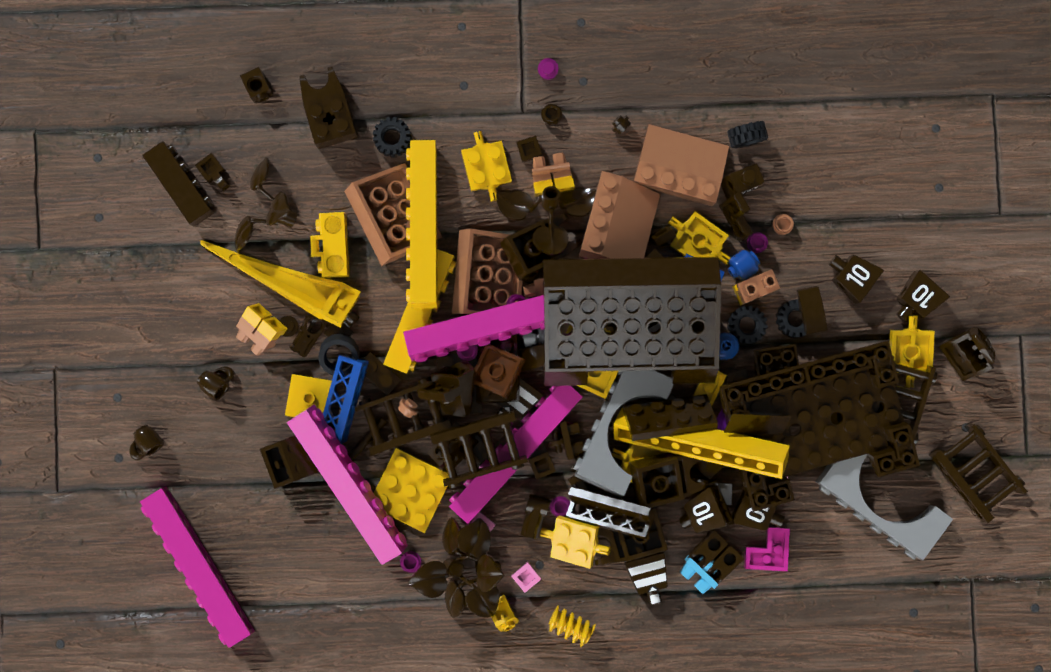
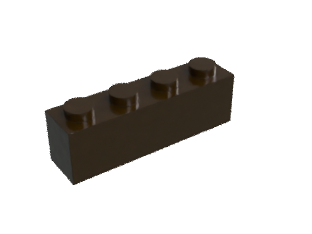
(178, 183)

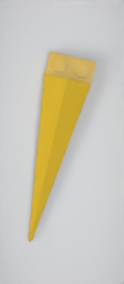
(316, 295)

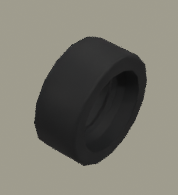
(334, 340)

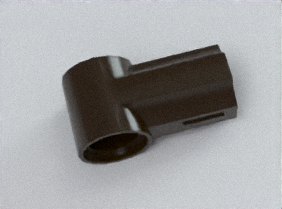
(535, 513)

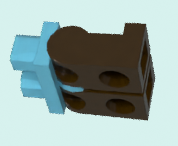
(711, 560)

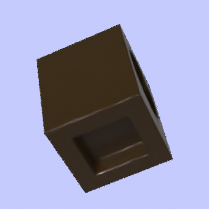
(250, 79)

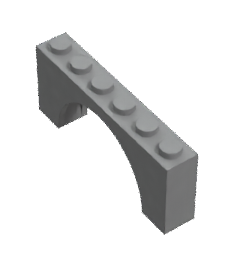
(597, 463)
(914, 535)

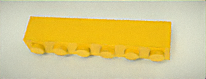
(414, 318)

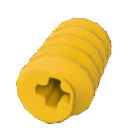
(571, 626)

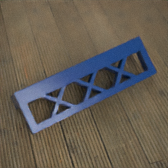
(351, 396)

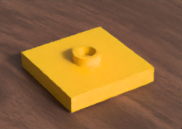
(306, 392)

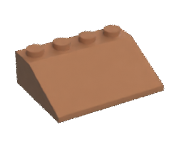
(681, 165)
(381, 210)
(619, 219)
(482, 273)

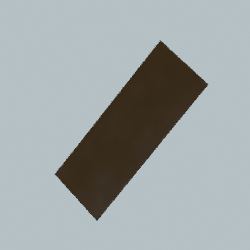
(757, 424)

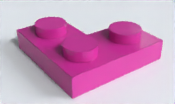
(775, 554)

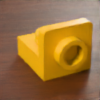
(504, 617)

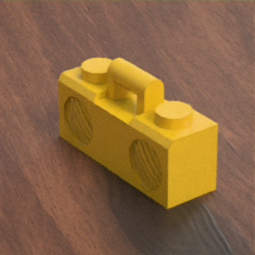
(335, 252)

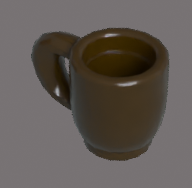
(213, 384)
(147, 441)

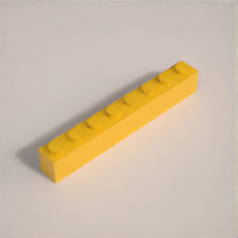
(423, 224)
(716, 447)

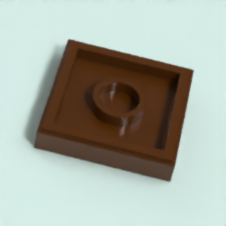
(497, 370)

